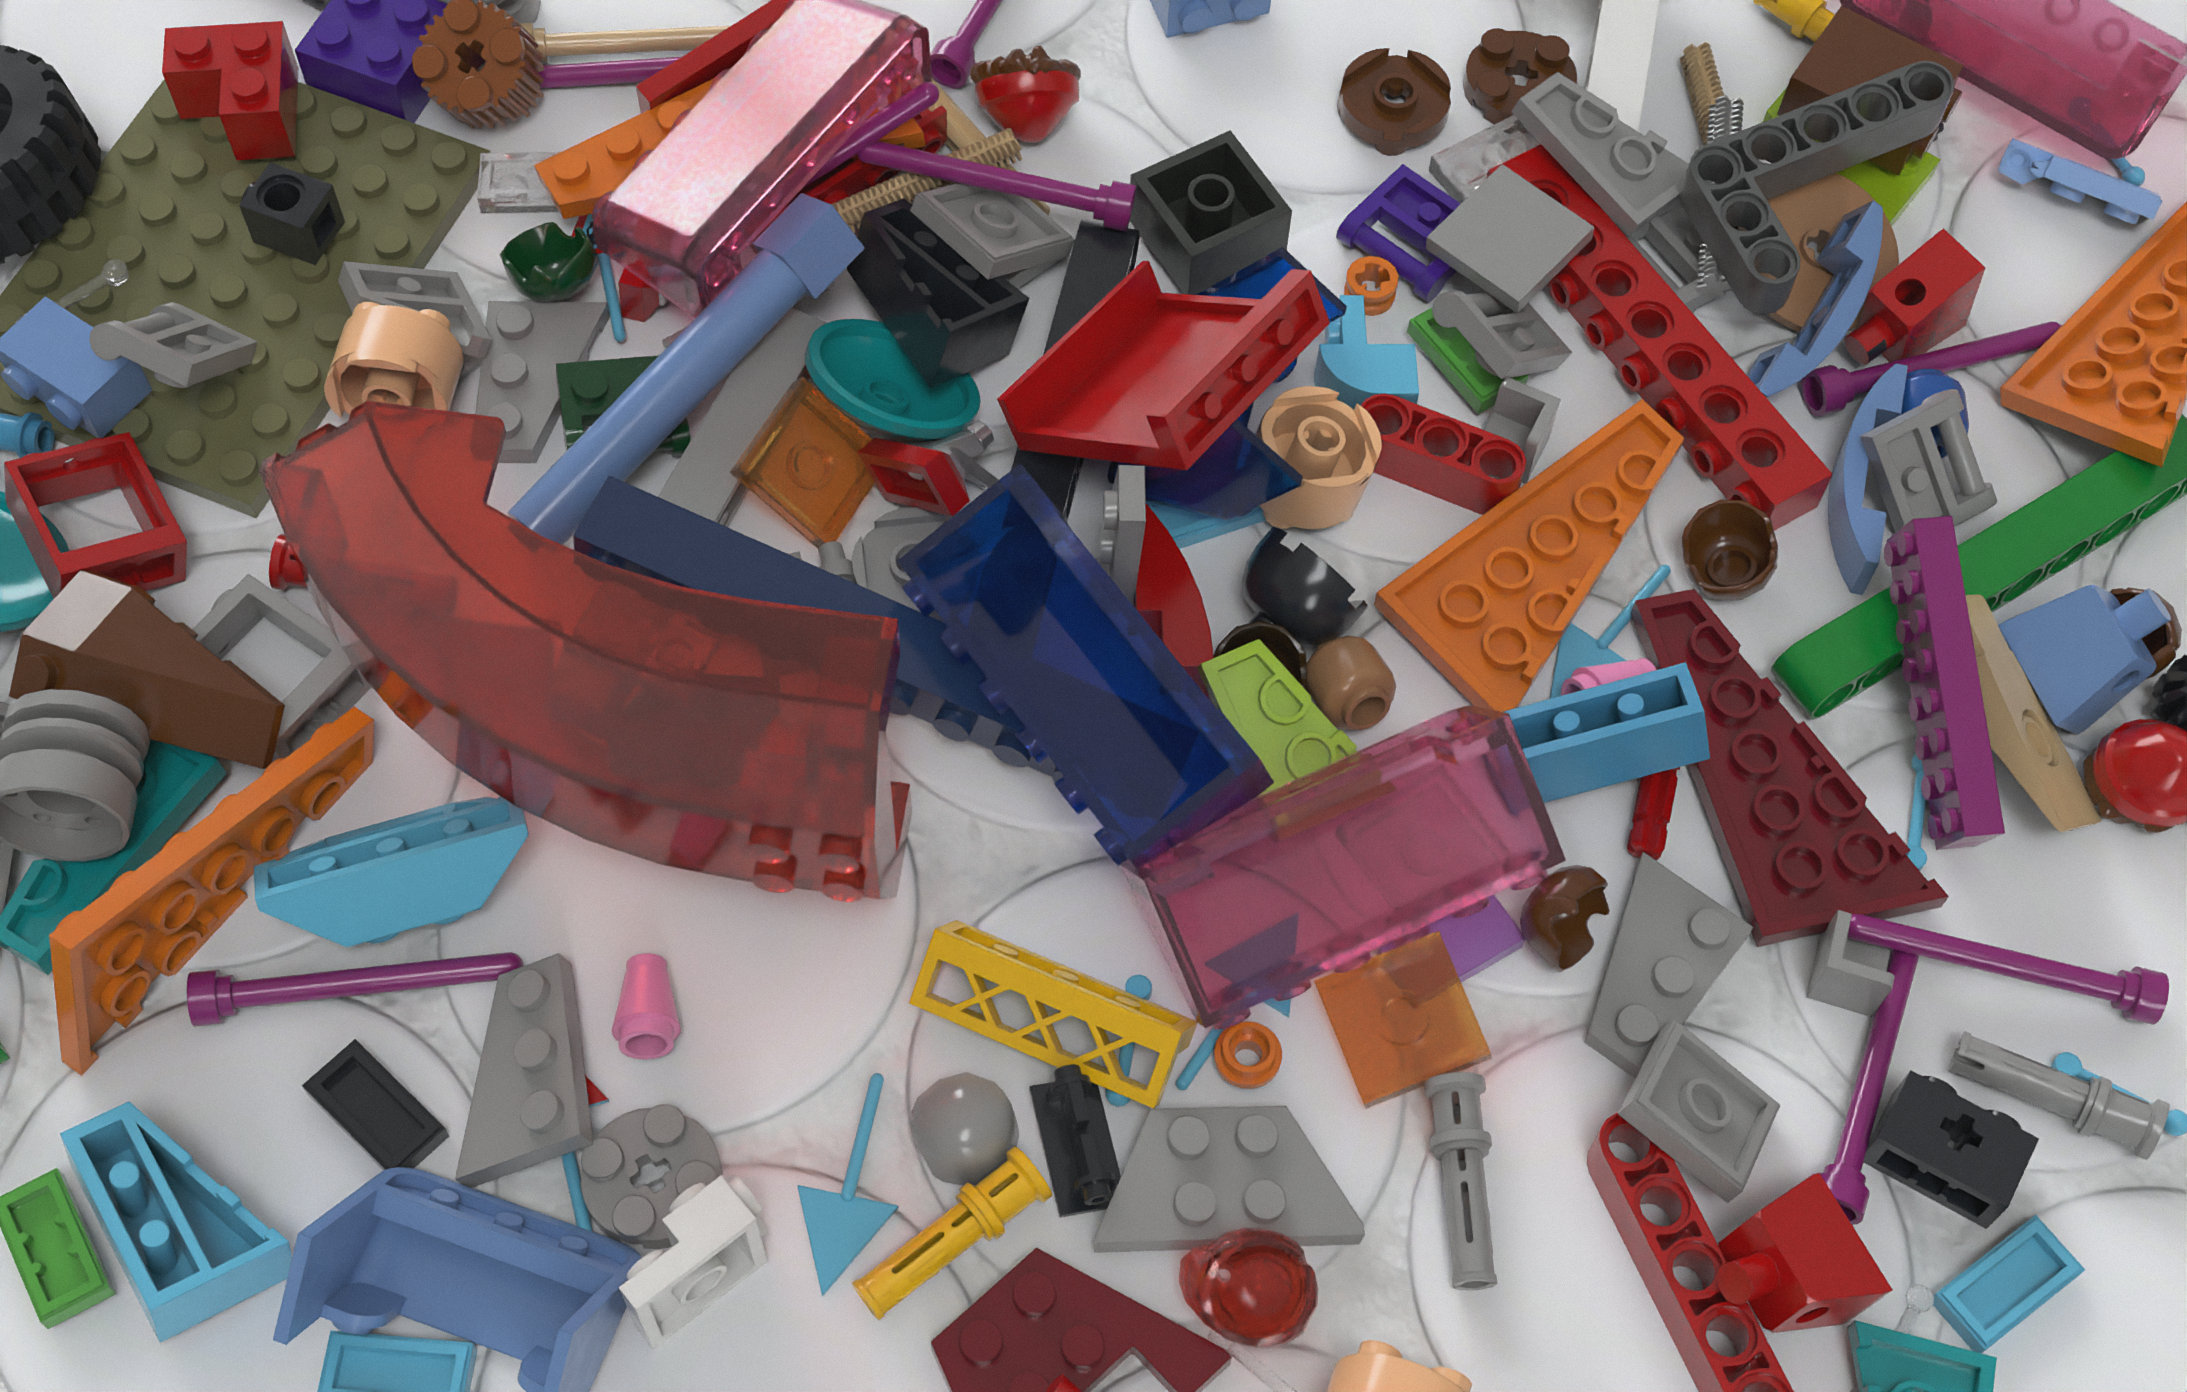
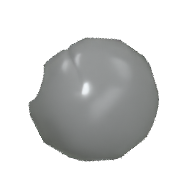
(964, 1128)

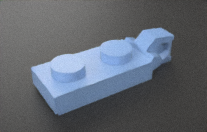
(2074, 180)

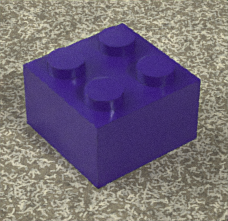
(367, 53)

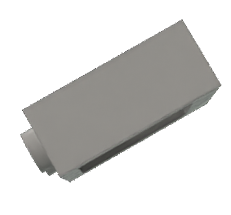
(323, 694)

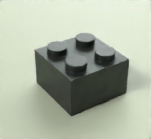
(1208, 212)

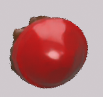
(1026, 91)
(2140, 775)

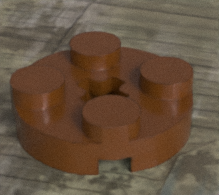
(1507, 54)
(1388, 124)

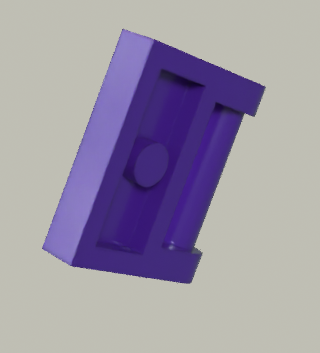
(1412, 211)

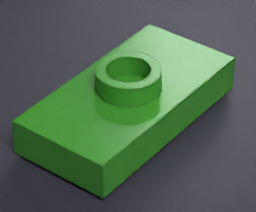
(1457, 361)
(53, 1249)

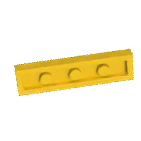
(1063, 989)

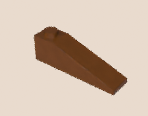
(121, 647)

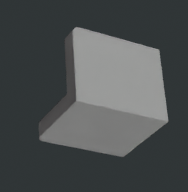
(1524, 418)
(1848, 970)

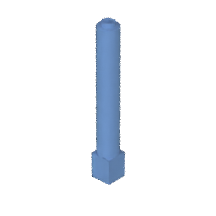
(795, 258)

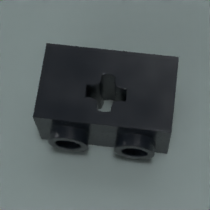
(1970, 1179)

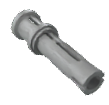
(2090, 1104)
(1470, 1144)

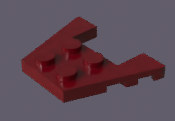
(1061, 1321)

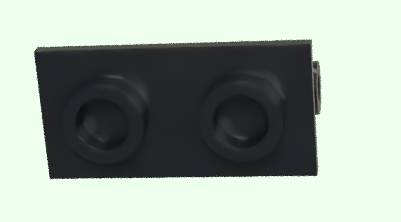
(1076, 1142)

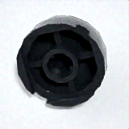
(1298, 591)

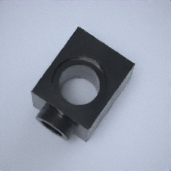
(292, 213)

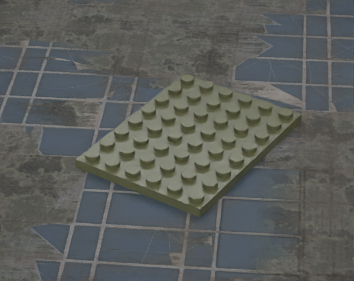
(175, 220)

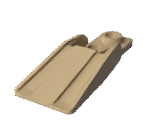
(2022, 729)

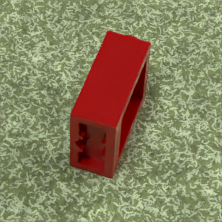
(140, 559)

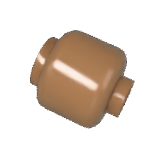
(1350, 683)

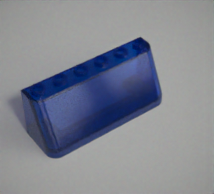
(1081, 672)

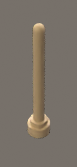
(620, 40)

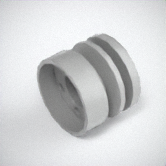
(69, 774)

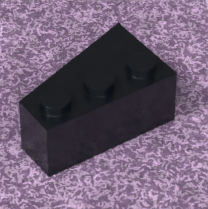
(932, 297)

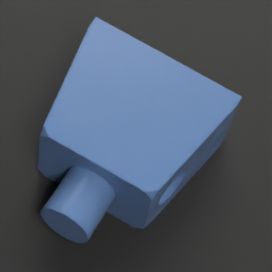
(2085, 651)

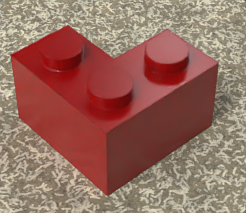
(241, 76)

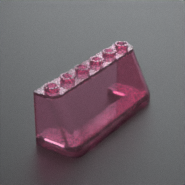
(2062, 62)
(756, 143)
(1347, 863)

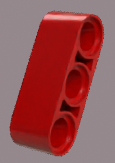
(1468, 454)

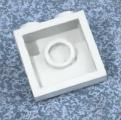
(712, 1251)

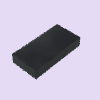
(375, 1109)

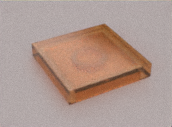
(807, 464)
(1403, 1019)

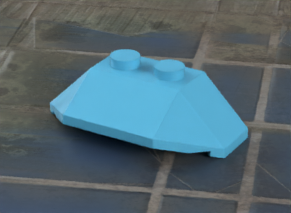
(394, 872)

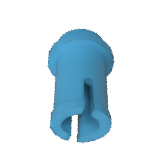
(25, 434)

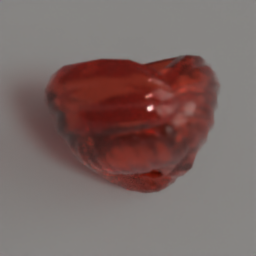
(1268, 1290)

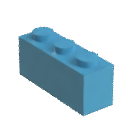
(1613, 732)

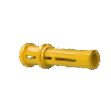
(978, 1214)

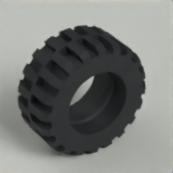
(45, 153)

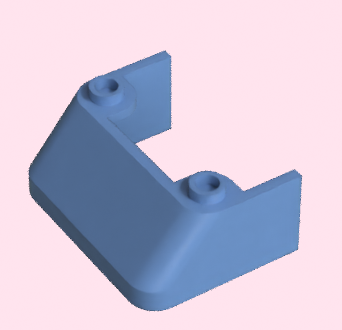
(463, 1267)

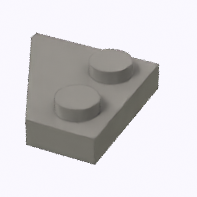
(418, 291)

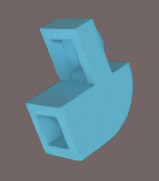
(1361, 368)

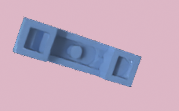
(1853, 259)
(1856, 530)

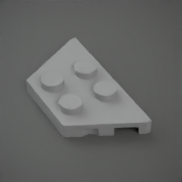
(1223, 1172)

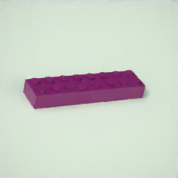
(1943, 684)

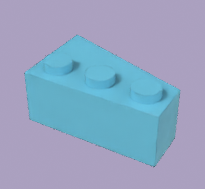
(170, 1224)

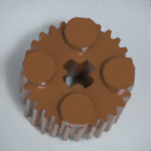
(460, 45)

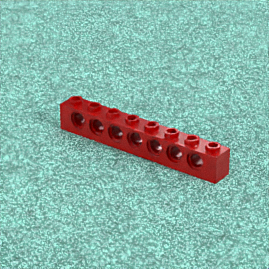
(1676, 361)

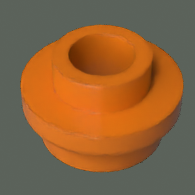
(1252, 1037)

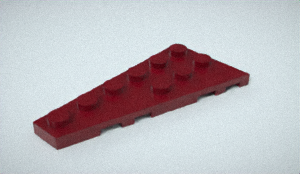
(1775, 794)

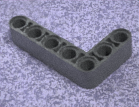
(1796, 160)

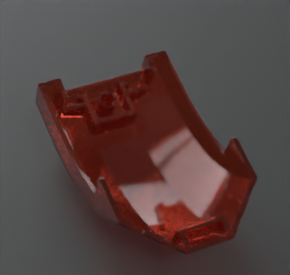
(589, 692)

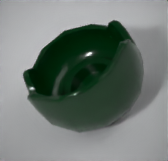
(548, 263)

